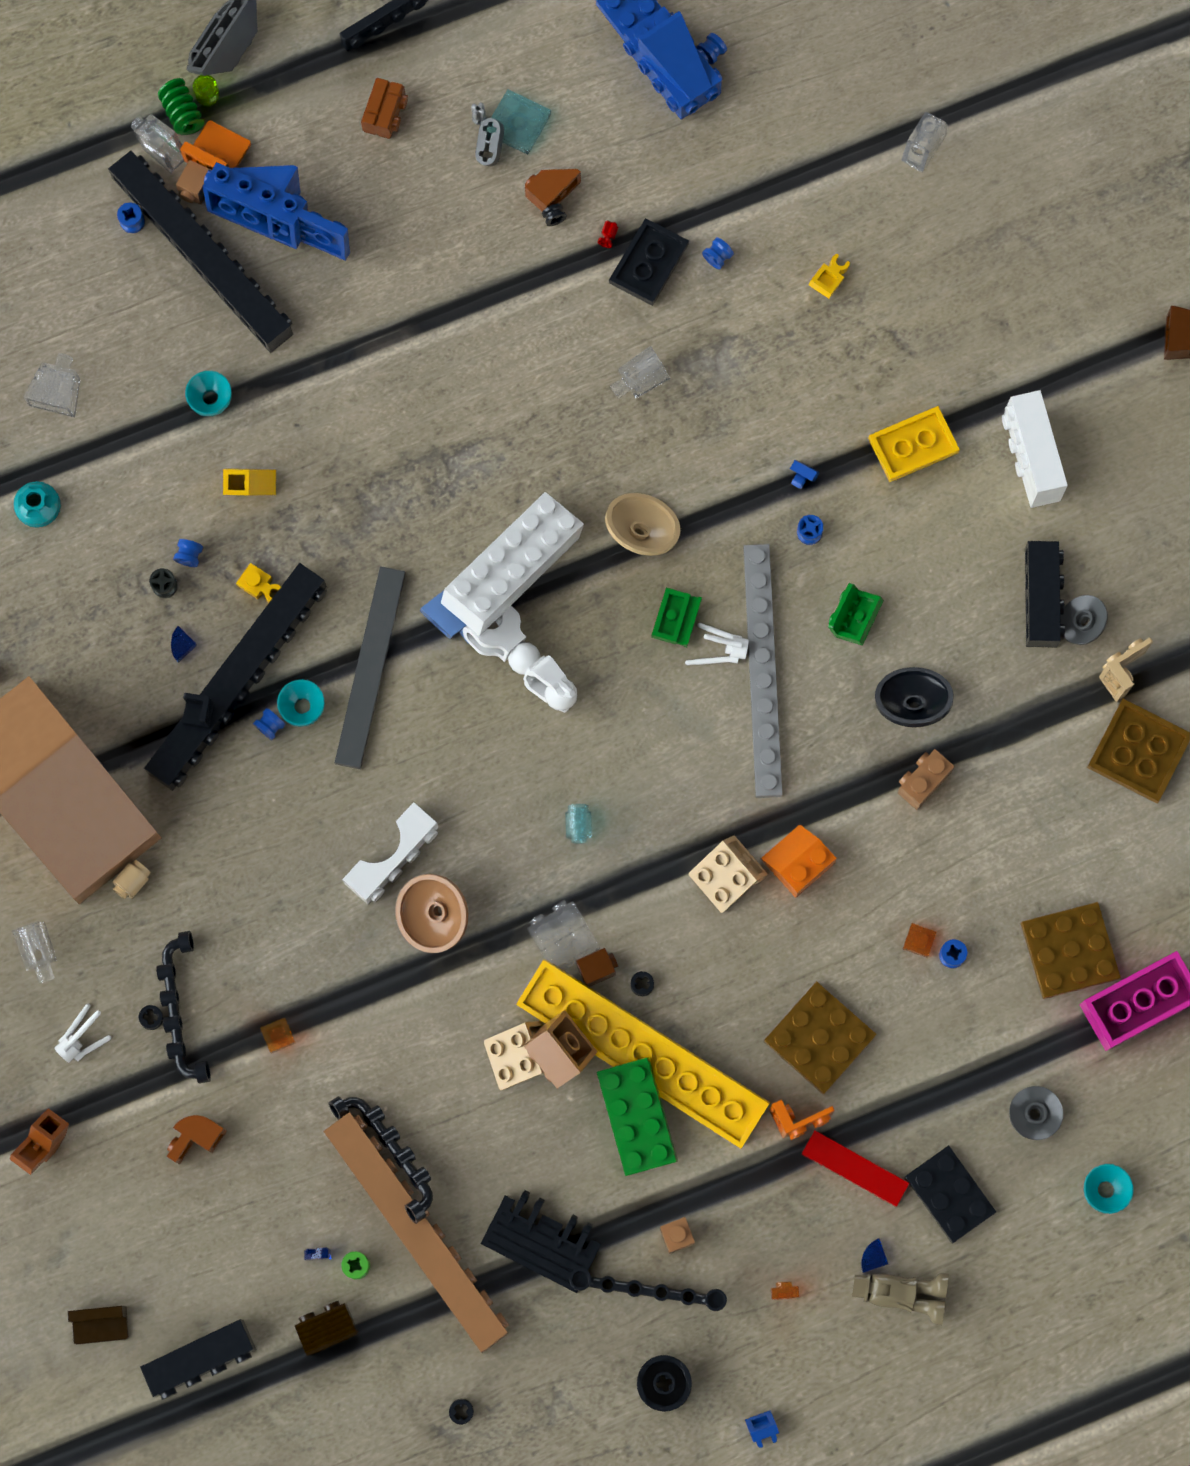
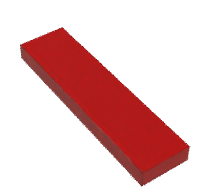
(855, 1168)

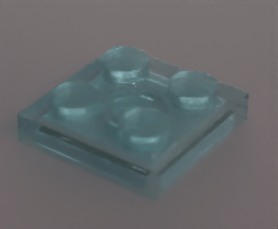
(521, 120)

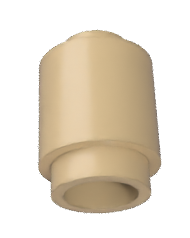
(131, 879)

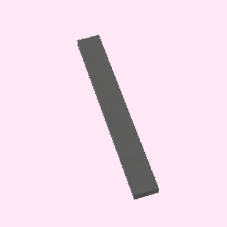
(370, 668)

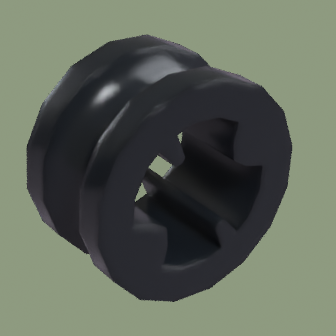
(554, 214)
(641, 975)
(157, 1012)
(452, 1411)

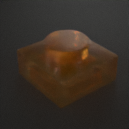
(919, 940)
(278, 1035)
(784, 1291)

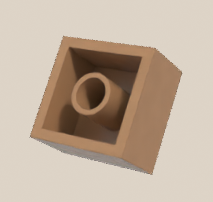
(560, 1049)

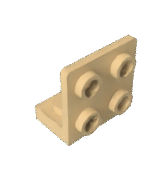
(1115, 675)
(727, 873)
(510, 1058)

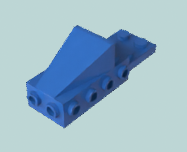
(664, 53)
(271, 205)

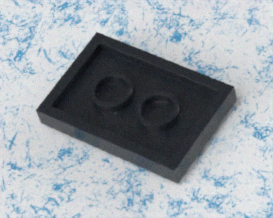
(648, 262)
(950, 1194)

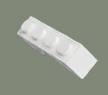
(370, 878)

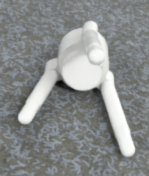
(735, 646)
(70, 1046)

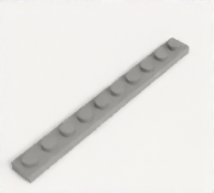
(762, 671)

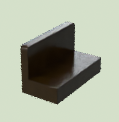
(99, 1324)

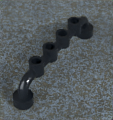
(170, 998)
(389, 1138)
(714, 1300)

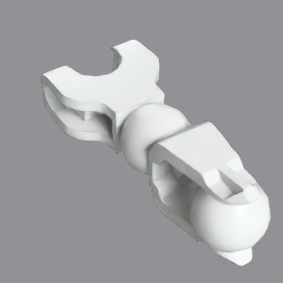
(541, 673)

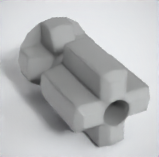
(478, 113)

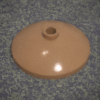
(419, 915)

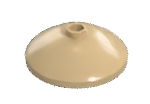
(642, 524)

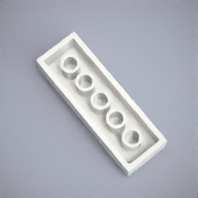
(512, 563)

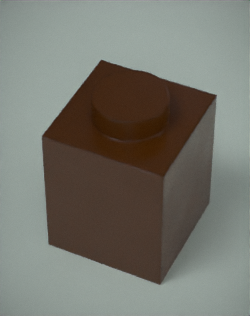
(597, 967)

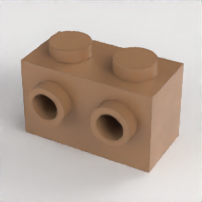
(921, 784)

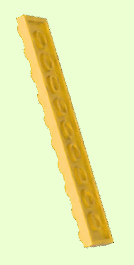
(623, 1038)

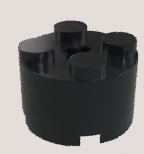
(650, 1375)

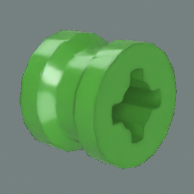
(359, 1267)

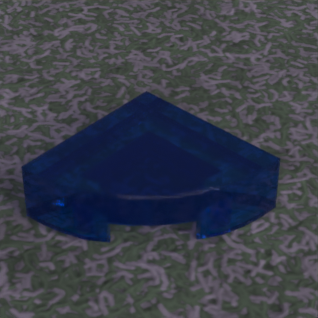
(181, 644)
(317, 1254)
(873, 1256)

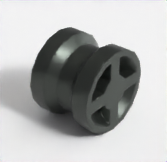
(159, 579)

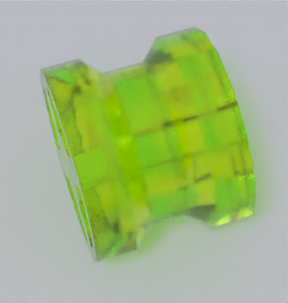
(210, 93)

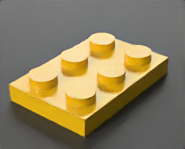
(913, 444)

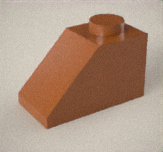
(551, 186)

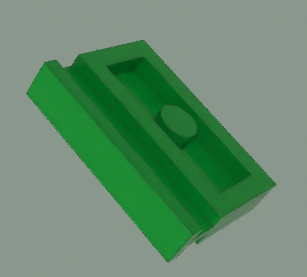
(676, 617)

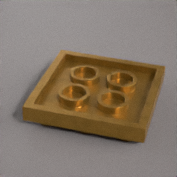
(1139, 750)
(1070, 950)
(820, 1037)

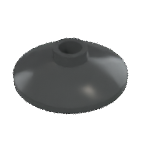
(1077, 613)
(1048, 1107)

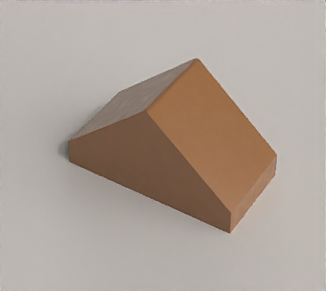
(64, 796)

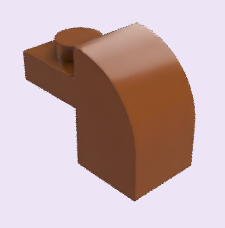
(197, 1130)
(42, 1142)

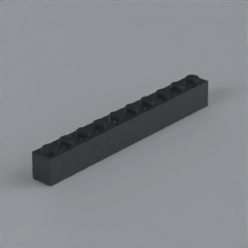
(201, 252)
(238, 674)

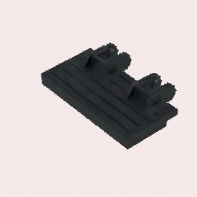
(539, 1245)

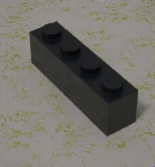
(1043, 594)
(197, 1359)

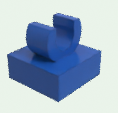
(803, 473)
(761, 1427)

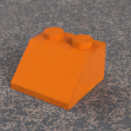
(799, 860)

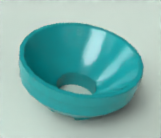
(208, 382)
(39, 515)
(297, 691)
(1121, 1185)

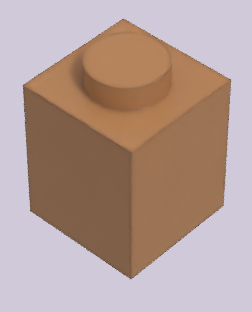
(191, 183)
(677, 1235)

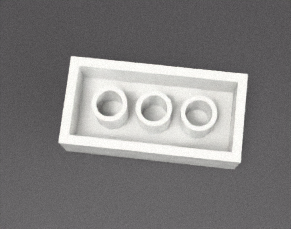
(1034, 448)

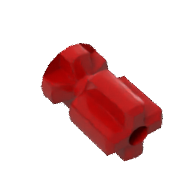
(609, 232)

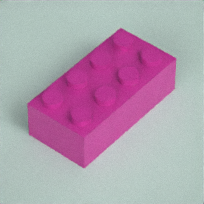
(1139, 1001)

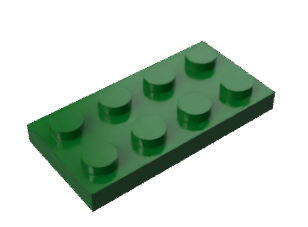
(637, 1116)

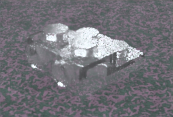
(563, 935)

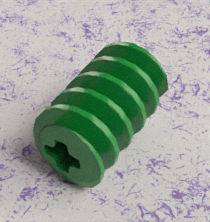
(180, 107)

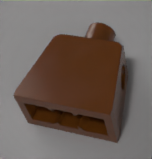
(1177, 334)

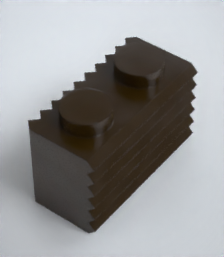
(326, 1328)

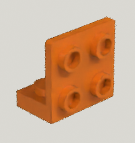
(216, 145)
(784, 1116)

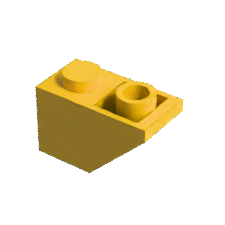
(249, 481)

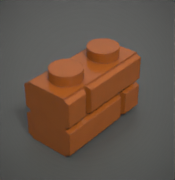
(384, 108)

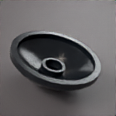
(914, 697)

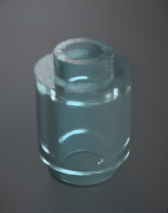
(578, 823)

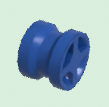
(713, 47)
(133, 223)
(718, 253)
(810, 524)
(188, 553)
(269, 724)
(948, 955)

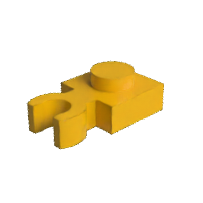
(829, 277)
(256, 582)

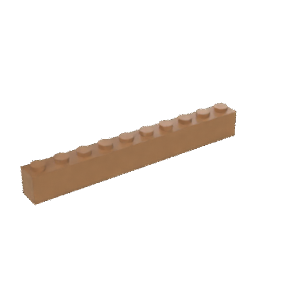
(421, 1239)

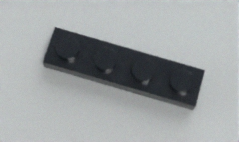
(377, 22)

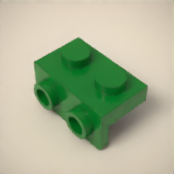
(854, 614)

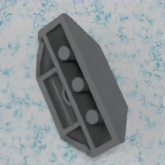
(224, 38)

